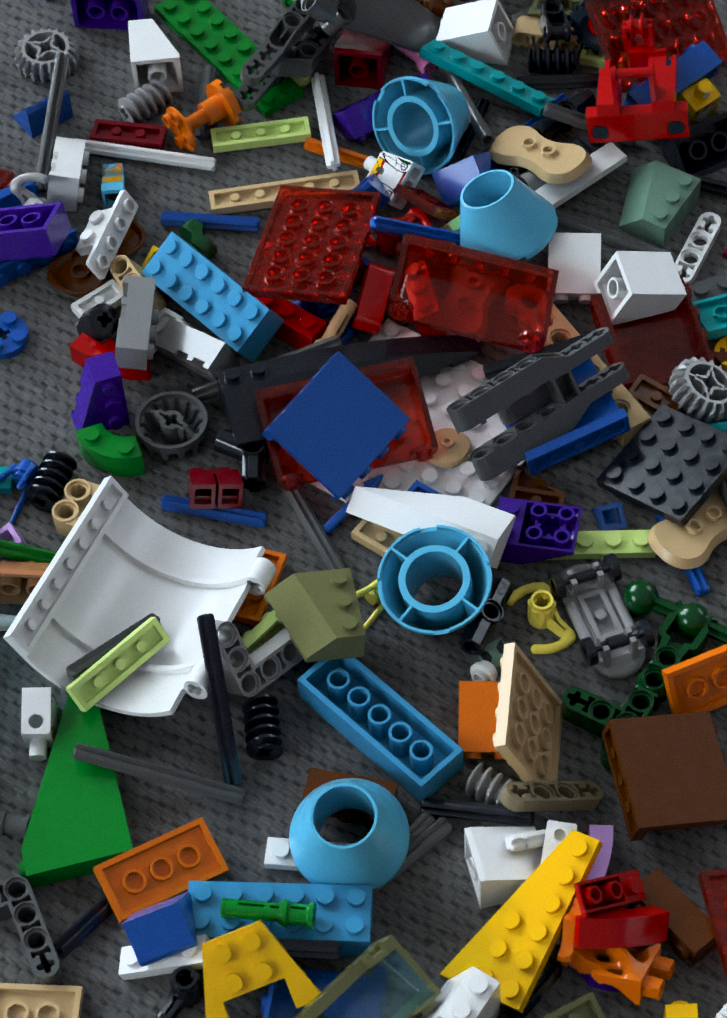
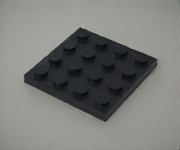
(669, 466)

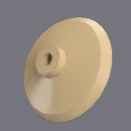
(452, 448)

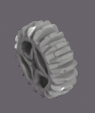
(37, 53)
(700, 389)

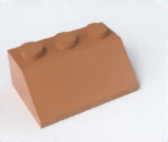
(19, 580)

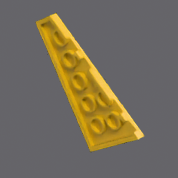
(527, 926)

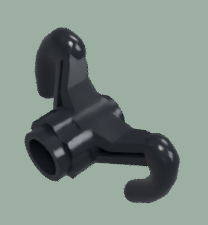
(184, 992)

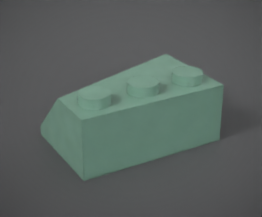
(658, 201)

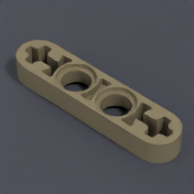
(523, 797)

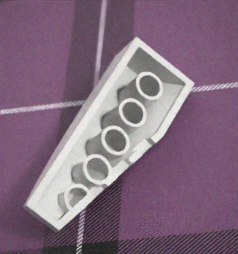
(410, 510)

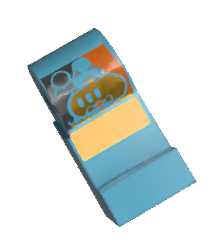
(112, 182)

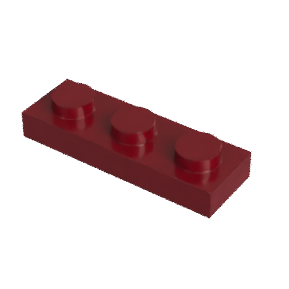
(129, 134)

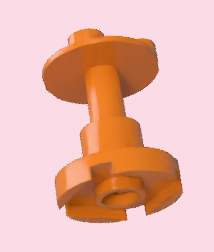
(218, 106)

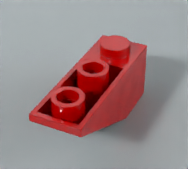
(609, 891)

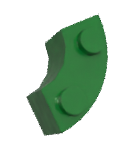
(110, 452)

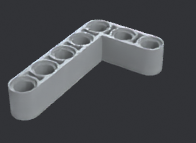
(251, 673)

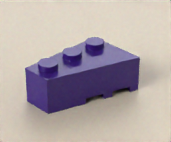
(101, 395)

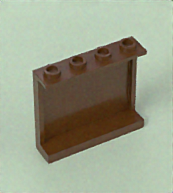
(667, 771)

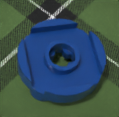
(17, 335)

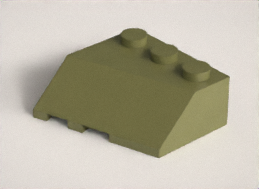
(320, 614)

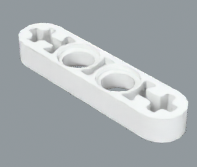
(698, 252)

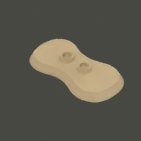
(547, 159)
(692, 544)

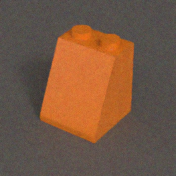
(477, 718)

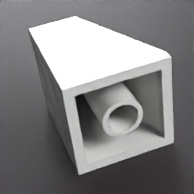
(478, 31)
(153, 56)
(579, 264)
(639, 285)
(492, 867)
(468, 996)

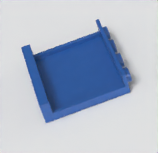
(338, 426)

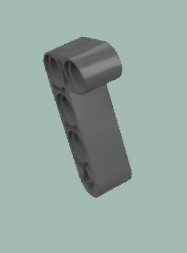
(31, 932)

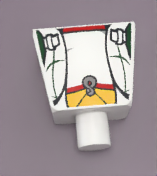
(392, 172)
(39, 720)

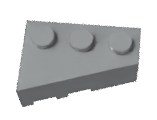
(136, 323)

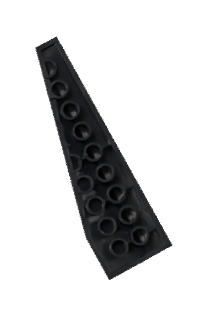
(239, 383)

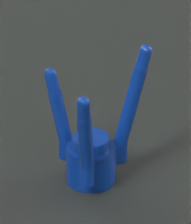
(22, 476)

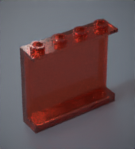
(654, 342)

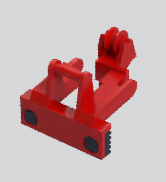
(659, 120)

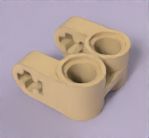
(69, 509)

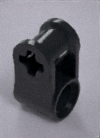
(554, 22)

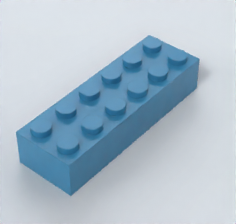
(213, 297)
(381, 725)
(341, 914)

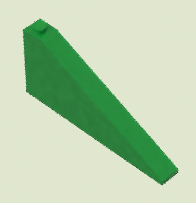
(77, 808)

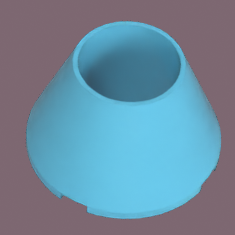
(404, 125)
(505, 216)
(431, 554)
(367, 862)

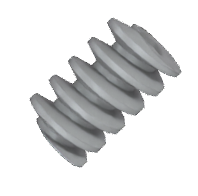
(143, 100)
(484, 786)

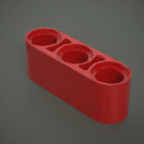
(372, 298)

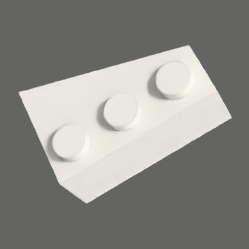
(68, 172)

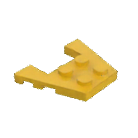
(246, 962)

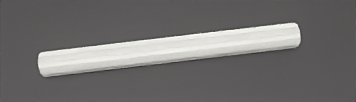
(325, 122)
(150, 155)

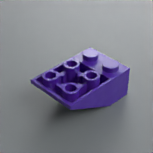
(540, 530)

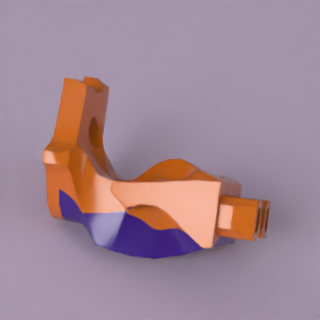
(628, 970)

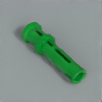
(284, 912)

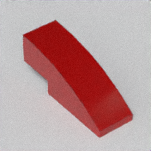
(87, 347)
(621, 927)

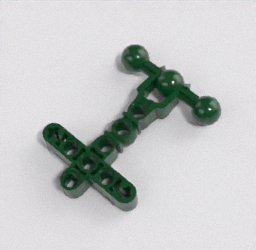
(691, 621)

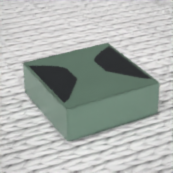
(493, 653)

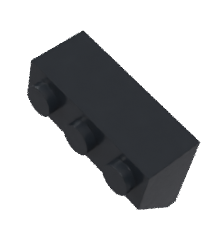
(701, 151)

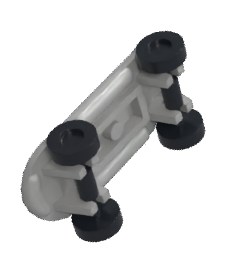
(601, 618)

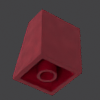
(361, 61)

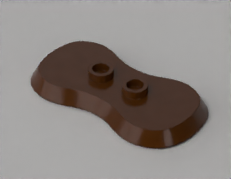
(76, 279)

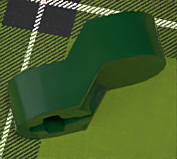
(193, 233)

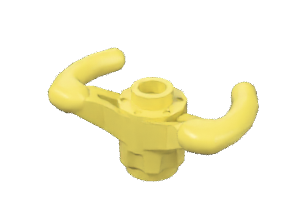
(544, 615)

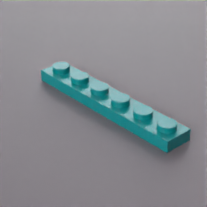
(485, 77)

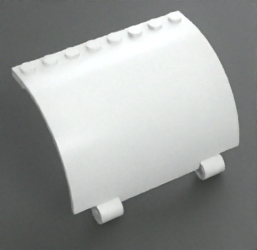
(115, 573)

